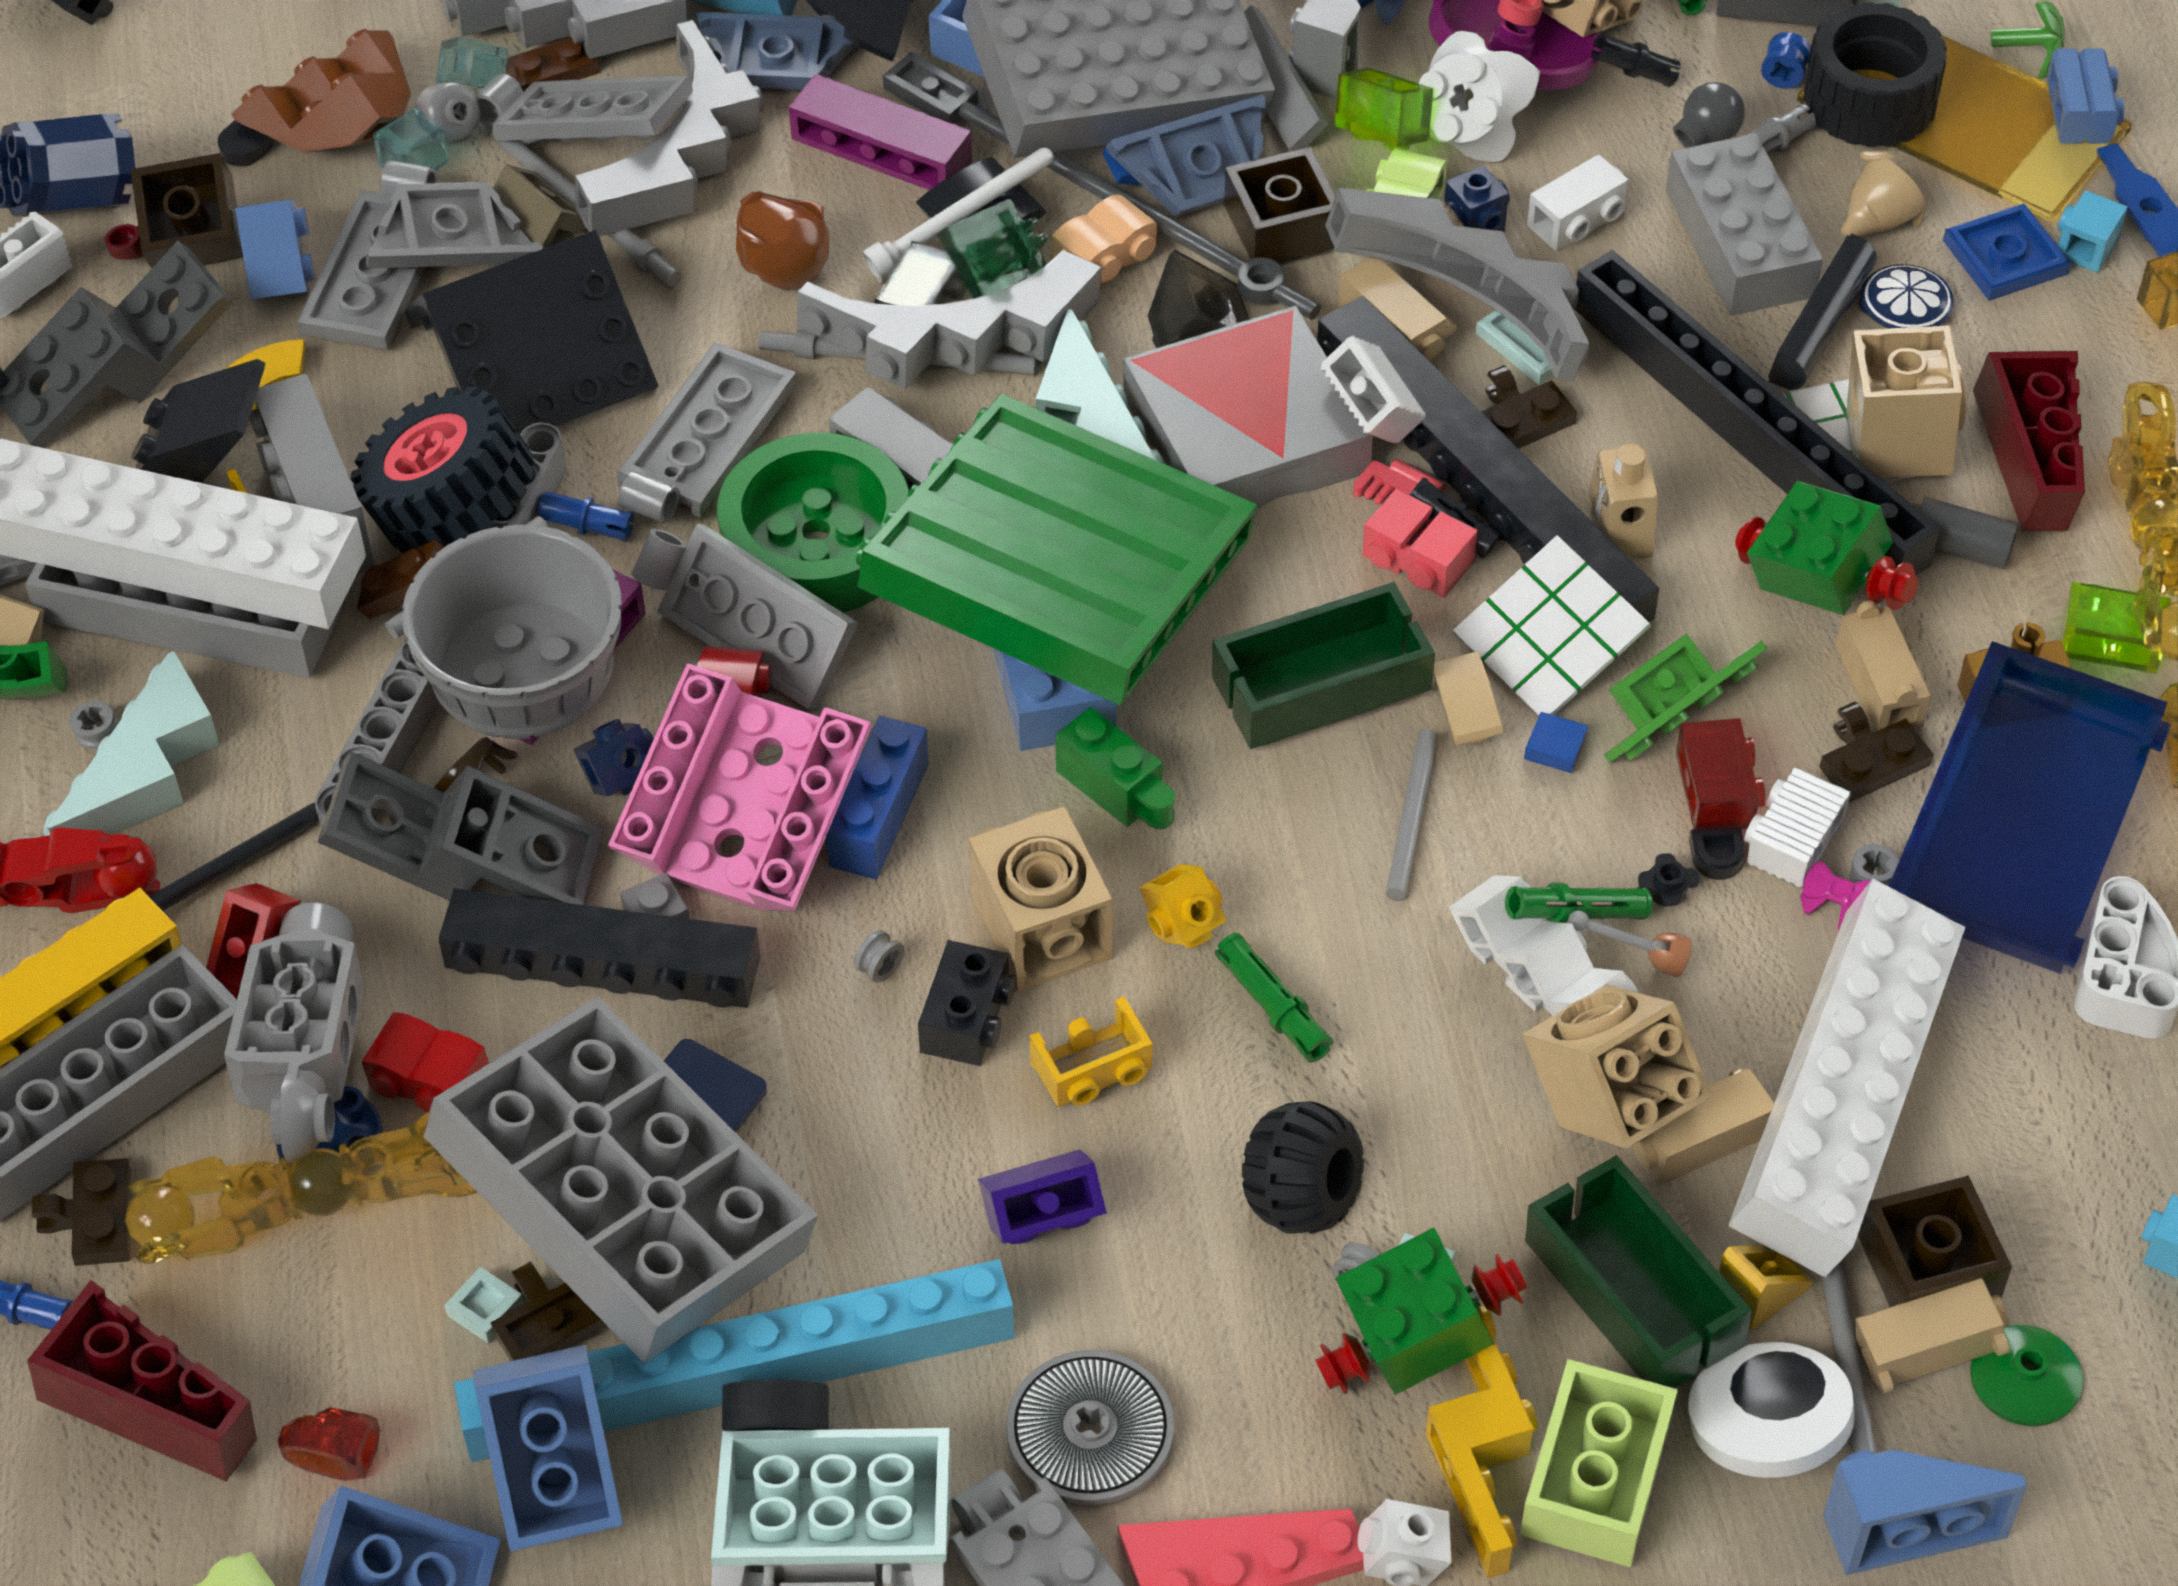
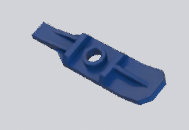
(2143, 193)

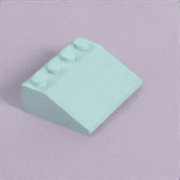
(833, 1497)

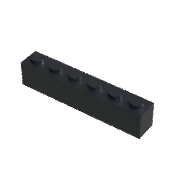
(600, 948)

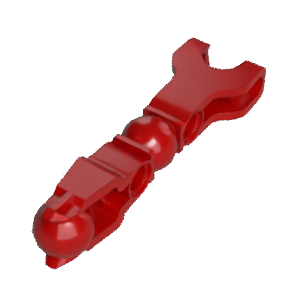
(75, 870)

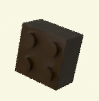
(187, 204)
(1280, 205)
(1932, 1241)

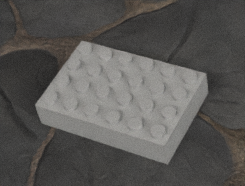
(1110, 67)
(620, 1177)

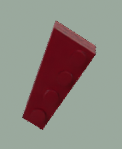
(2035, 432)
(140, 1386)

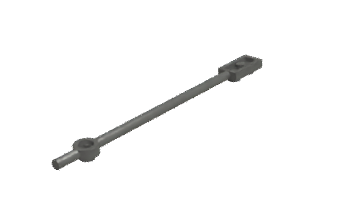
(952, 99)

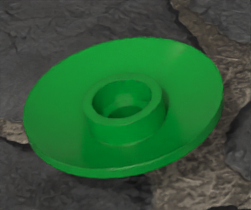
(2024, 1394)

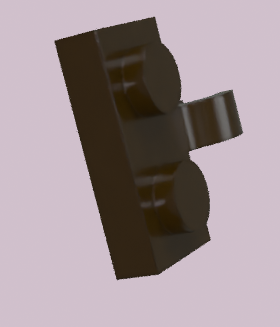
(1529, 414)
(1873, 758)
(93, 1214)
(546, 1320)

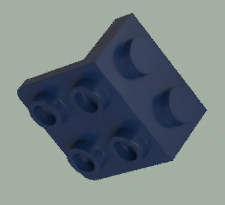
(718, 1081)

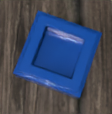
(1556, 742)

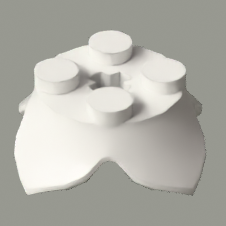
(1500, 87)

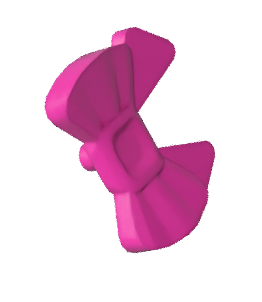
(1822, 886)

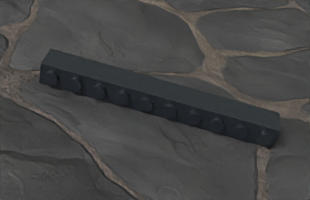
(1738, 400)
(1484, 463)

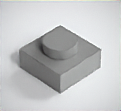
(655, 897)

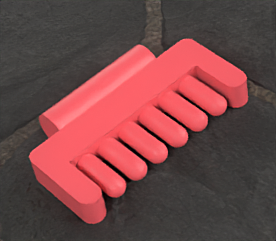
(1397, 476)

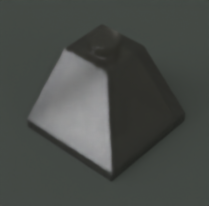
(1192, 301)

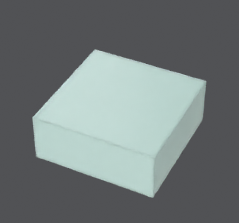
(481, 1302)

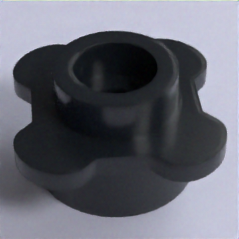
(1665, 891)

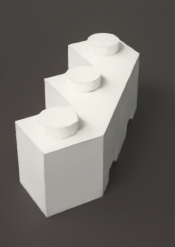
(1541, 957)

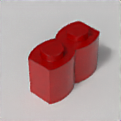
(419, 1060)

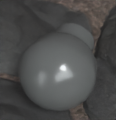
(1710, 115)

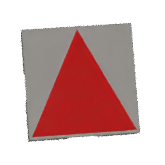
(1248, 409)

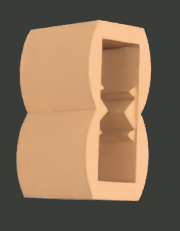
(1109, 235)

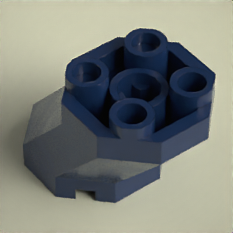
(65, 165)

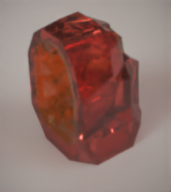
(331, 1443)

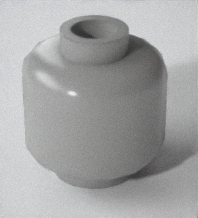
(451, 108)

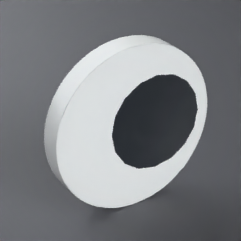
(1772, 1410)

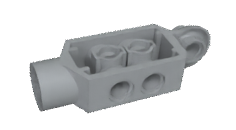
(297, 1026)

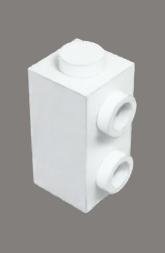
(1577, 202)

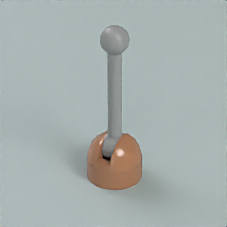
(1666, 951)

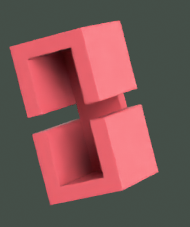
(1430, 556)

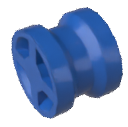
(1786, 60)

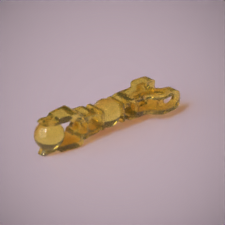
(2148, 475)
(320, 1184)

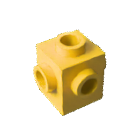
(1183, 905)

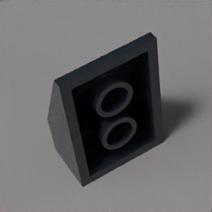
(198, 422)

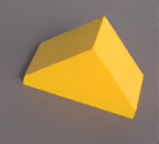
(1763, 1279)

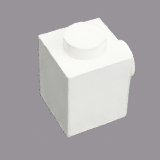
(1405, 1543)

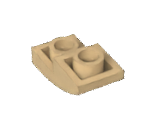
(1467, 698)

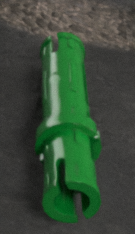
(1531, 902)
(1286, 1012)

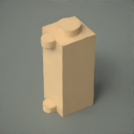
(1398, 304)
(1882, 667)
(1715, 1128)
(1931, 1334)

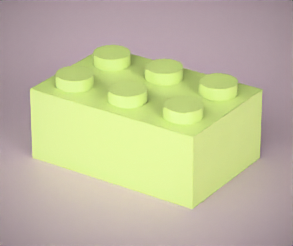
(1598, 1462)

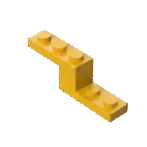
(1479, 1434)

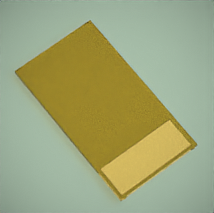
(2001, 134)

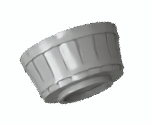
(515, 629)

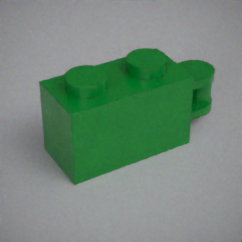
(1114, 771)

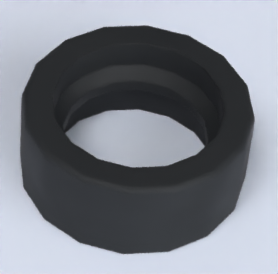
(775, 1405)

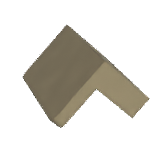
(536, 205)

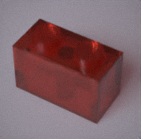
(1719, 774)

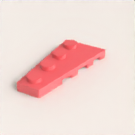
(1244, 1550)

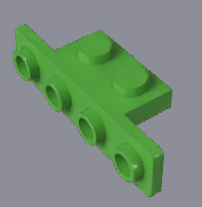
(1668, 684)

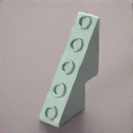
(1082, 393)
(133, 765)

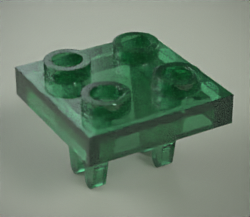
(994, 248)

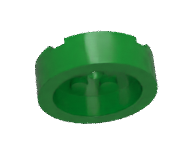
(812, 486)

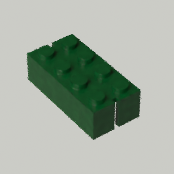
(1322, 665)
(1637, 1275)

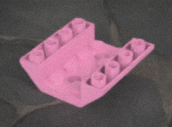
(708, 785)

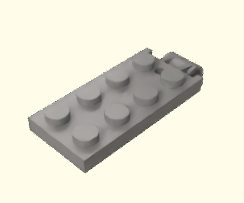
(581, 107)
(358, 301)
(703, 433)
(747, 607)
(1053, 1545)

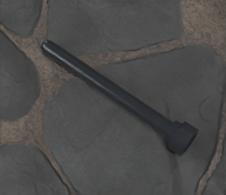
(235, 857)

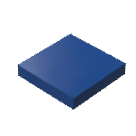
(2006, 251)

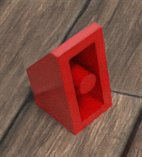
(246, 918)

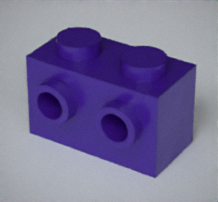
(1042, 1197)

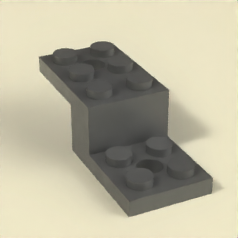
(110, 345)
(461, 834)

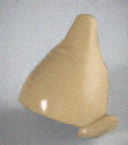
(1882, 197)

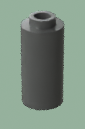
(1970, 532)

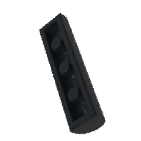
(1823, 313)

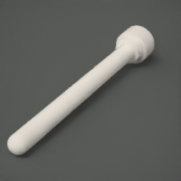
(884, 257)

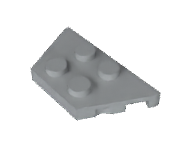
(447, 228)

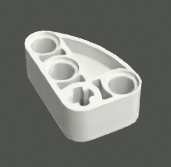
(2129, 963)

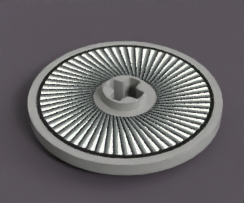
(1090, 1466)

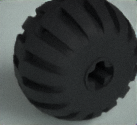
(1302, 1167)

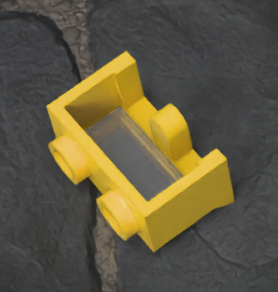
(1093, 1059)

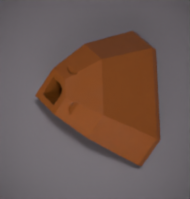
(332, 99)

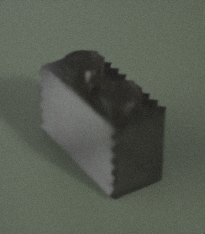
(922, 278)

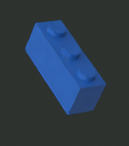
(878, 797)

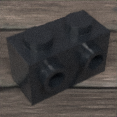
(965, 1003)

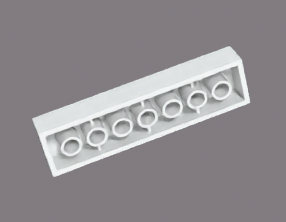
(176, 535)
(1847, 1079)

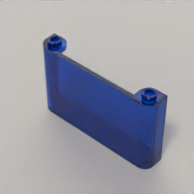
(2029, 804)

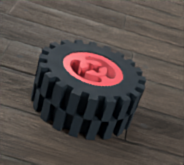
(443, 469)

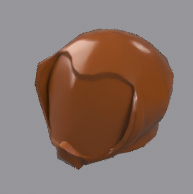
(781, 239)

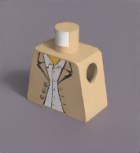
(1622, 482)

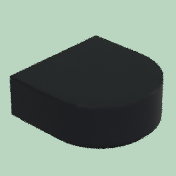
(242, 144)
(1717, 851)

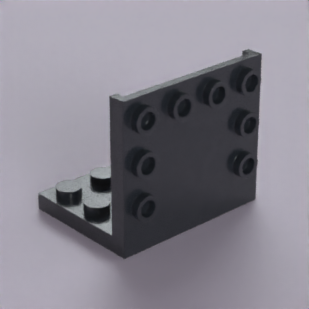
(541, 334)

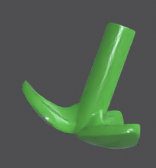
(2050, 36)

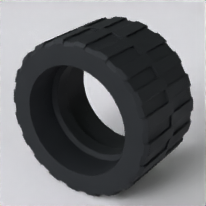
(1883, 41)

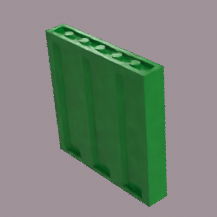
(1057, 547)

